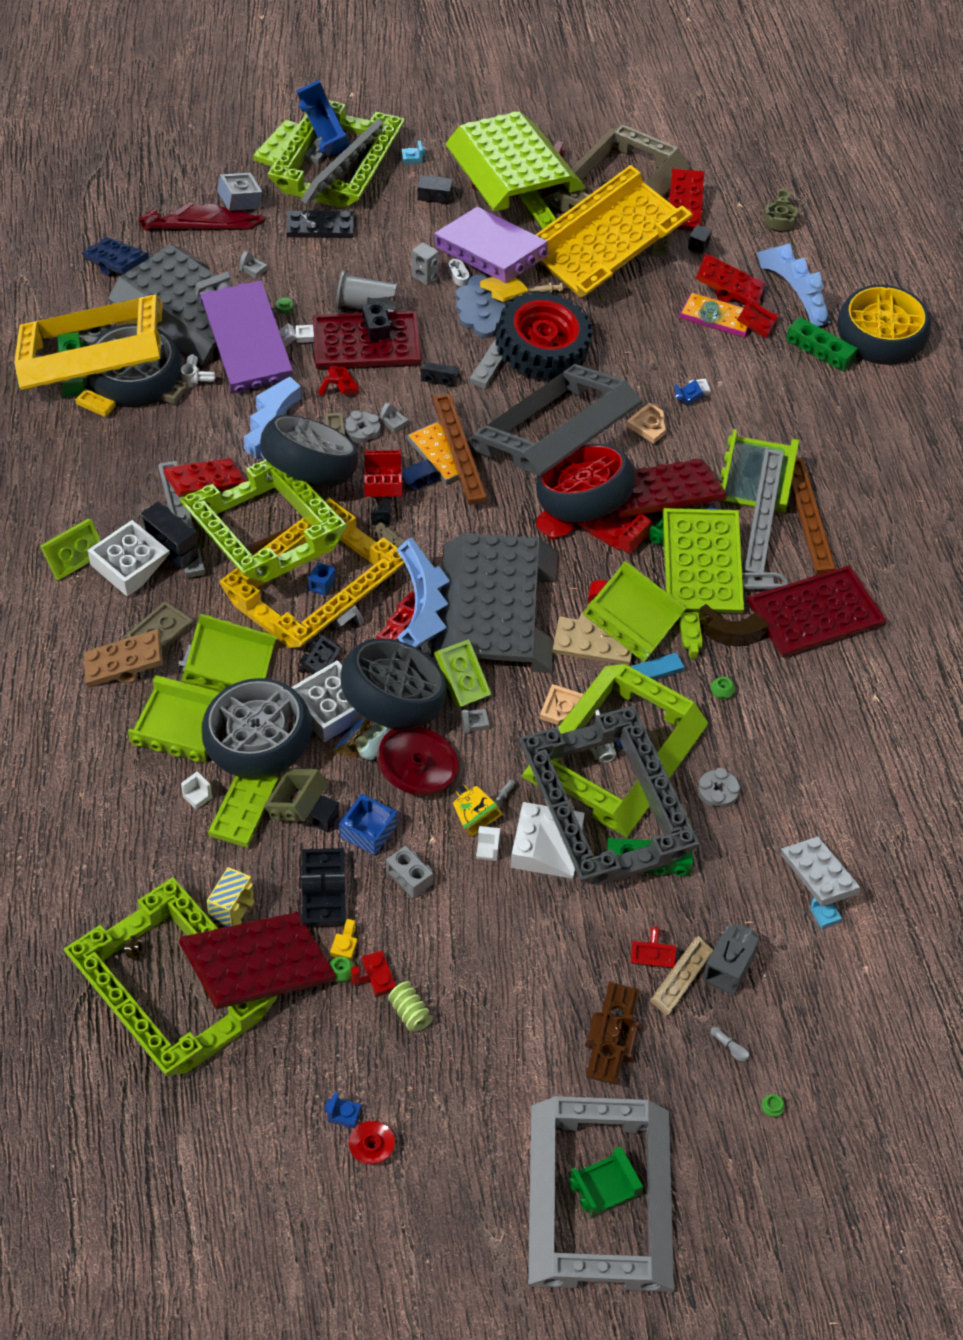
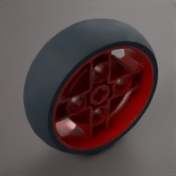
(587, 484)

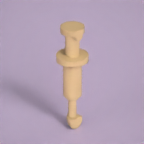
(550, 288)

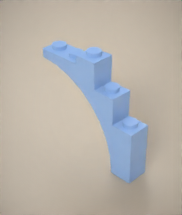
(797, 274)
(270, 404)
(428, 600)

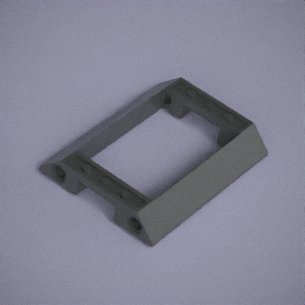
(542, 456)
(622, 725)

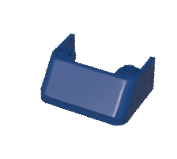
(323, 119)

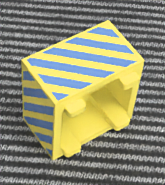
(230, 898)

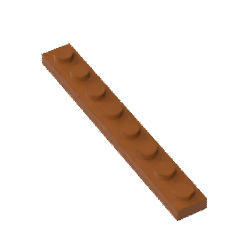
(459, 449)
(810, 519)

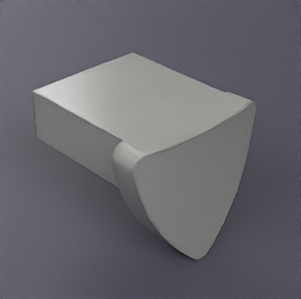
(314, 153)
(251, 265)
(392, 418)
(352, 613)
(474, 720)

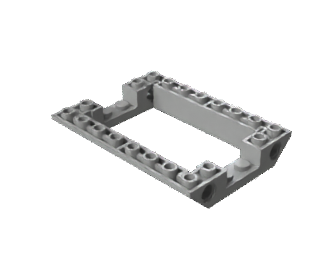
(566, 1269)

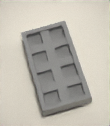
(820, 871)

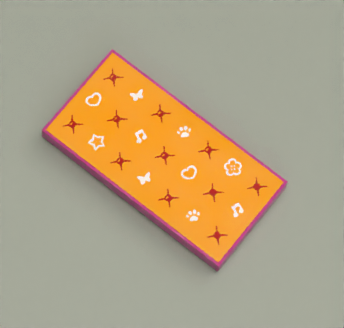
(728, 320)

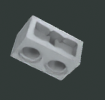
(425, 263)
(406, 874)

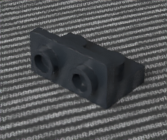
(439, 374)
(321, 655)

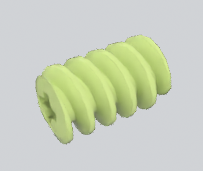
(410, 1007)

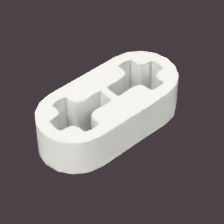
(457, 268)

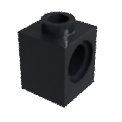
(699, 239)

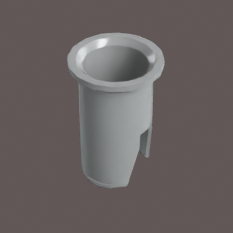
(361, 291)

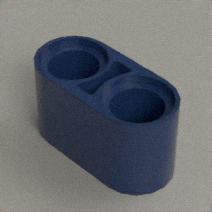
(420, 474)

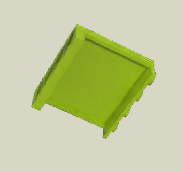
(634, 611)
(226, 654)
(174, 719)

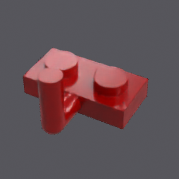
(342, 379)
(652, 952)
(376, 973)

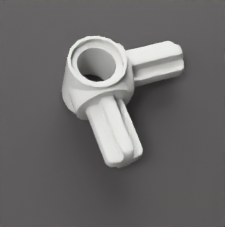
(191, 374)

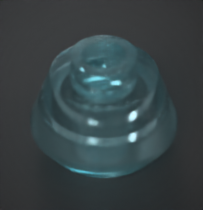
(710, 312)

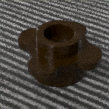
(133, 948)

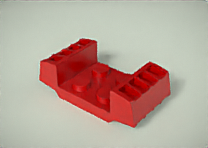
(382, 473)
(619, 532)

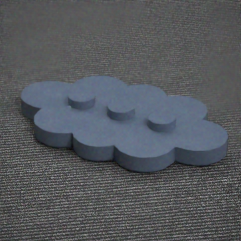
(478, 308)

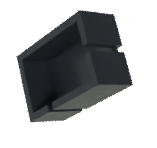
(164, 525)

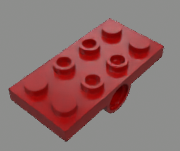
(687, 191)
(729, 281)
(195, 476)

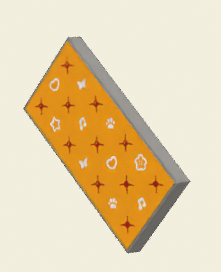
(433, 446)

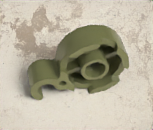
(781, 214)

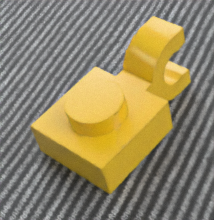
(345, 944)

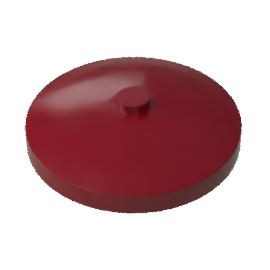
(417, 761)

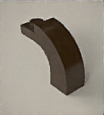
(733, 632)

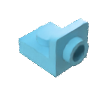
(413, 155)
(826, 915)

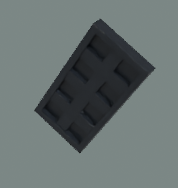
(320, 224)

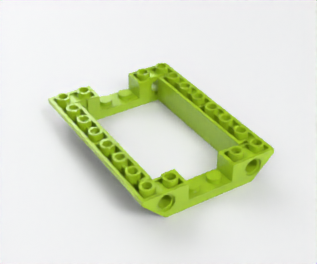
(340, 194)
(266, 565)
(607, 808)
(97, 945)

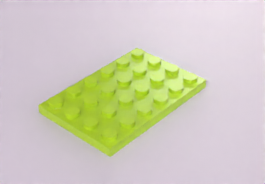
(703, 559)

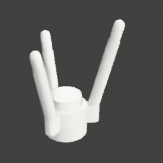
(604, 753)

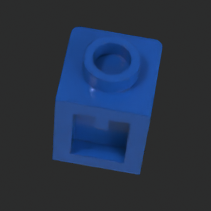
(689, 393)
(342, 1111)

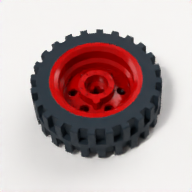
(553, 342)

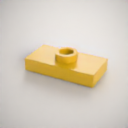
(95, 402)

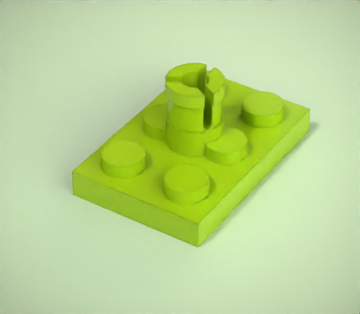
(70, 549)
(462, 673)

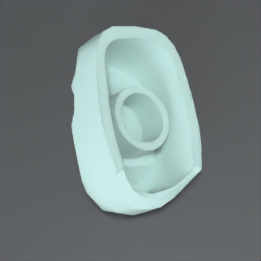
(369, 741)

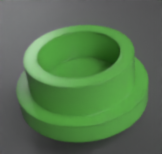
(284, 305)
(773, 1105)

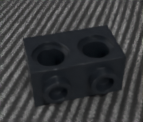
(376, 321)

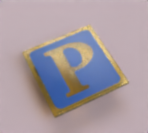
(342, 745)

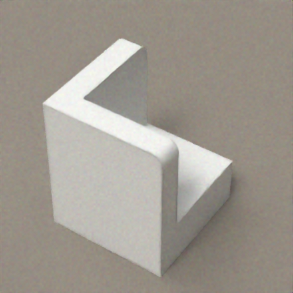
(196, 790)
(488, 843)

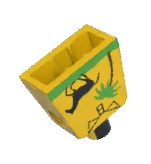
(475, 809)

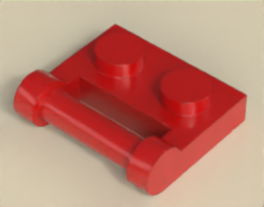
(756, 321)

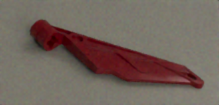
(200, 217)

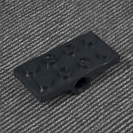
(323, 887)

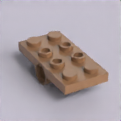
(123, 659)

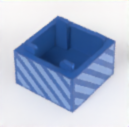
(368, 824)

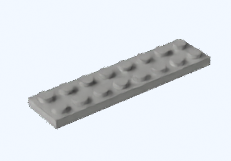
(342, 161)

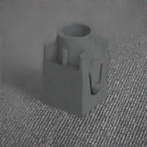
(731, 958)

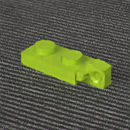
(690, 633)

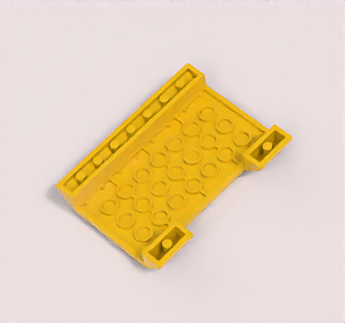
(608, 231)

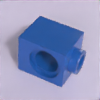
(321, 578)

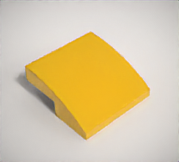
(503, 291)

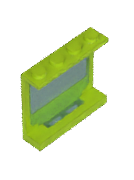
(744, 470)

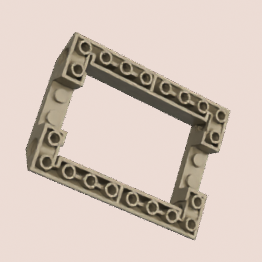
(624, 139)

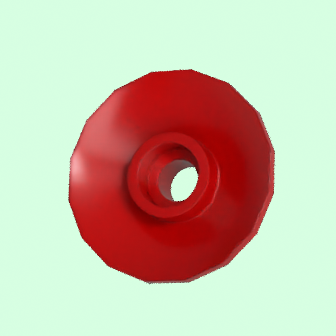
(371, 1133)

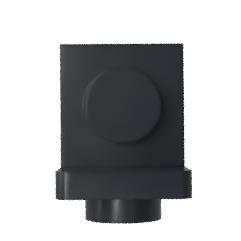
(383, 512)

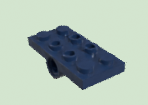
(114, 256)

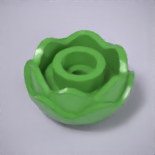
(723, 693)
(342, 962)

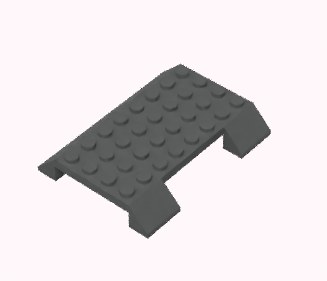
(173, 279)
(495, 597)

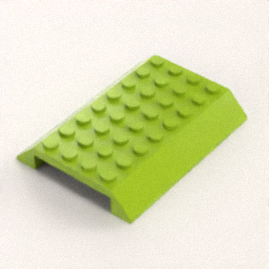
(509, 158)

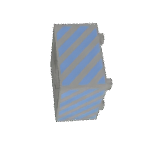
(239, 191)

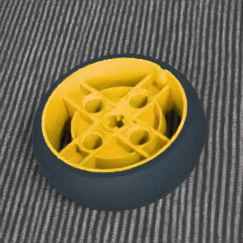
(884, 324)

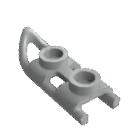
(766, 583)

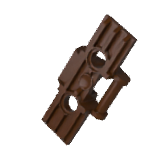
(605, 1034)

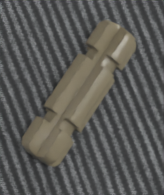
(389, 534)

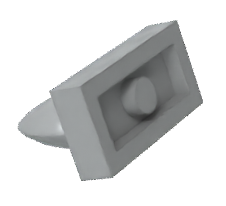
(214, 283)

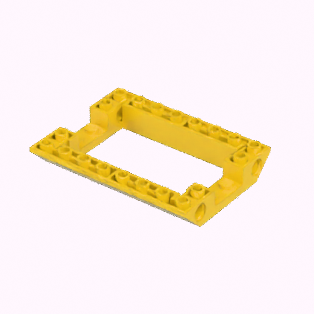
(92, 359)
(247, 598)

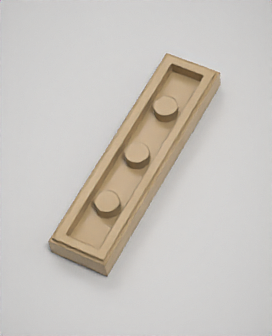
(682, 975)

